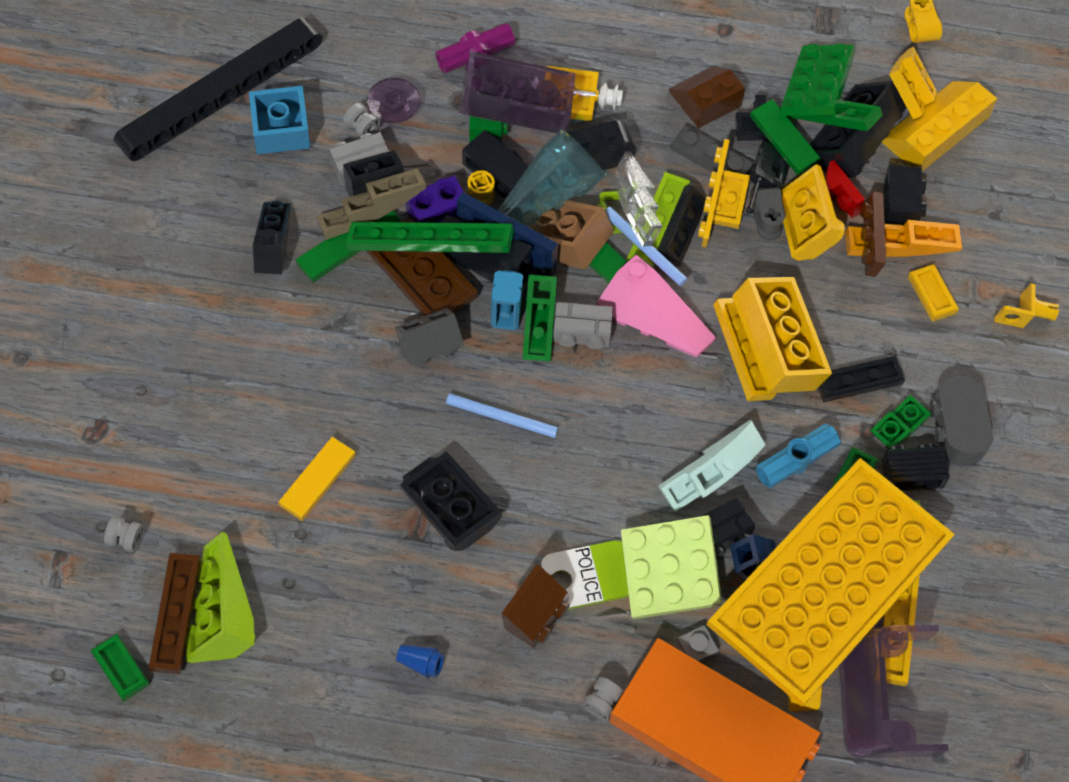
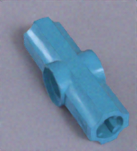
(810, 447)

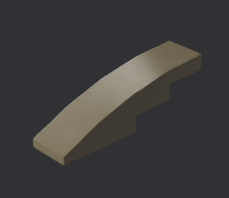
(380, 199)

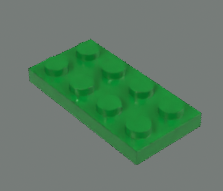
(818, 80)

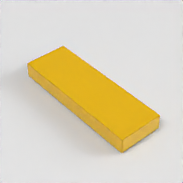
(317, 478)

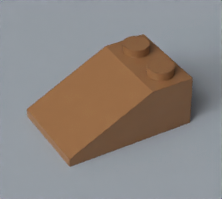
(578, 231)

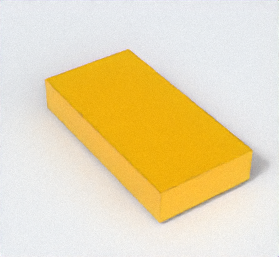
(933, 292)

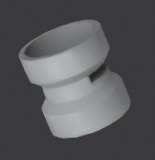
(360, 120)
(124, 534)
(603, 699)

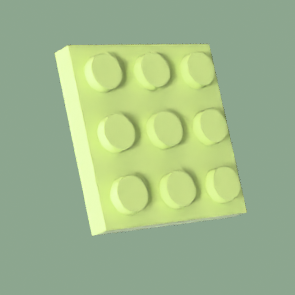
(671, 567)

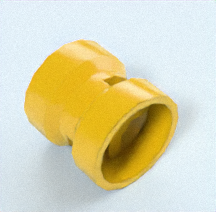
(481, 186)

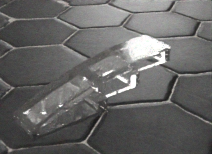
(636, 199)

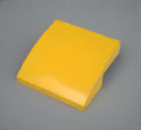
(913, 82)

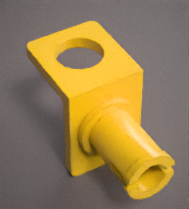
(1028, 309)

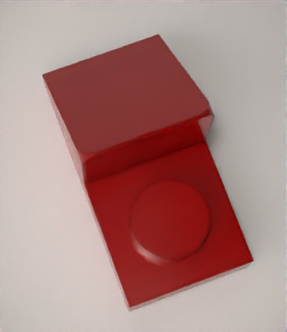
(843, 190)

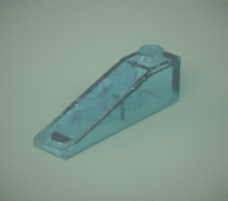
(553, 177)

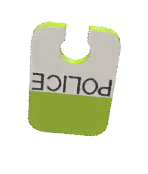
(595, 572)

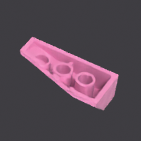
(651, 305)

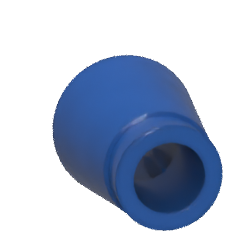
(421, 659)

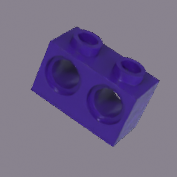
(434, 199)

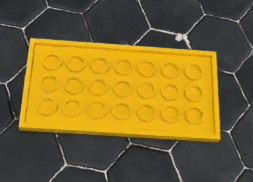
(830, 581)

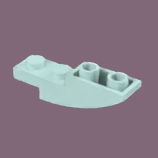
(714, 468)

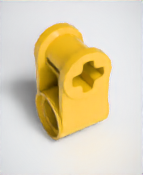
(923, 21)

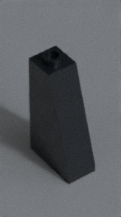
(487, 264)

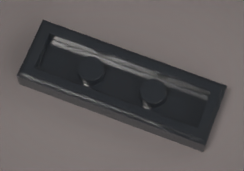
(682, 225)
(861, 379)

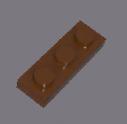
(873, 234)

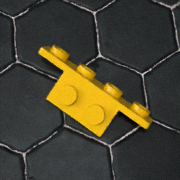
(727, 199)

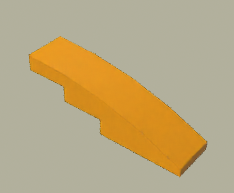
(910, 239)

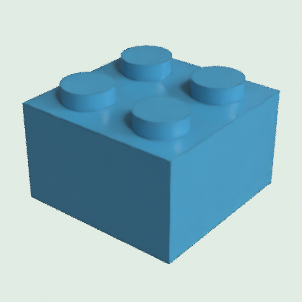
(279, 120)

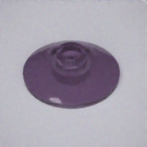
(391, 92)

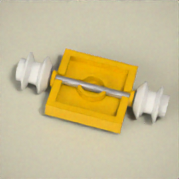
(586, 94)

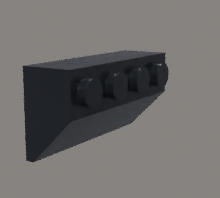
(854, 147)

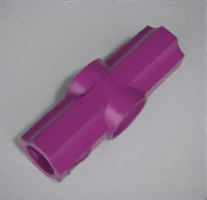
(485, 43)

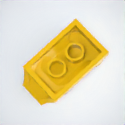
(810, 216)

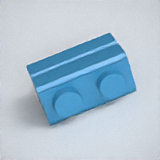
(506, 300)

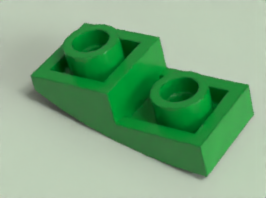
(901, 423)

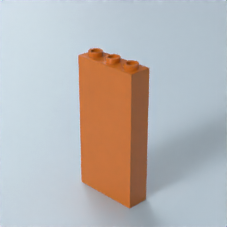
(711, 722)

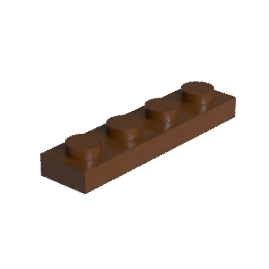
(174, 613)

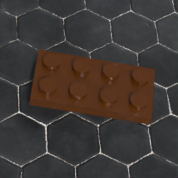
(426, 279)

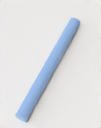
(650, 251)
(502, 415)

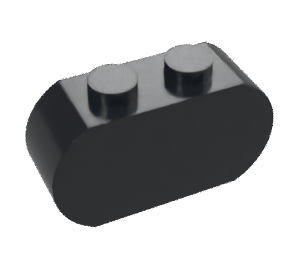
(606, 142)

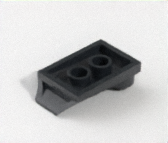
(451, 501)

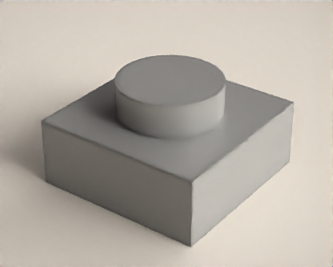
(698, 644)

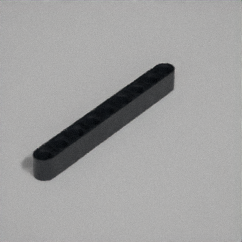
(217, 89)

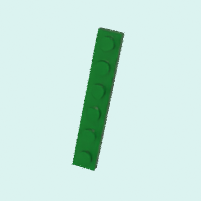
(430, 237)

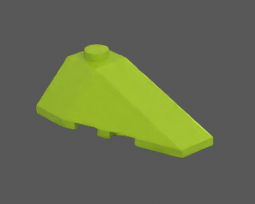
(223, 614)

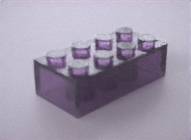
(517, 93)

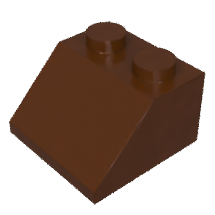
(709, 95)
(535, 607)

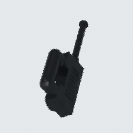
(762, 172)

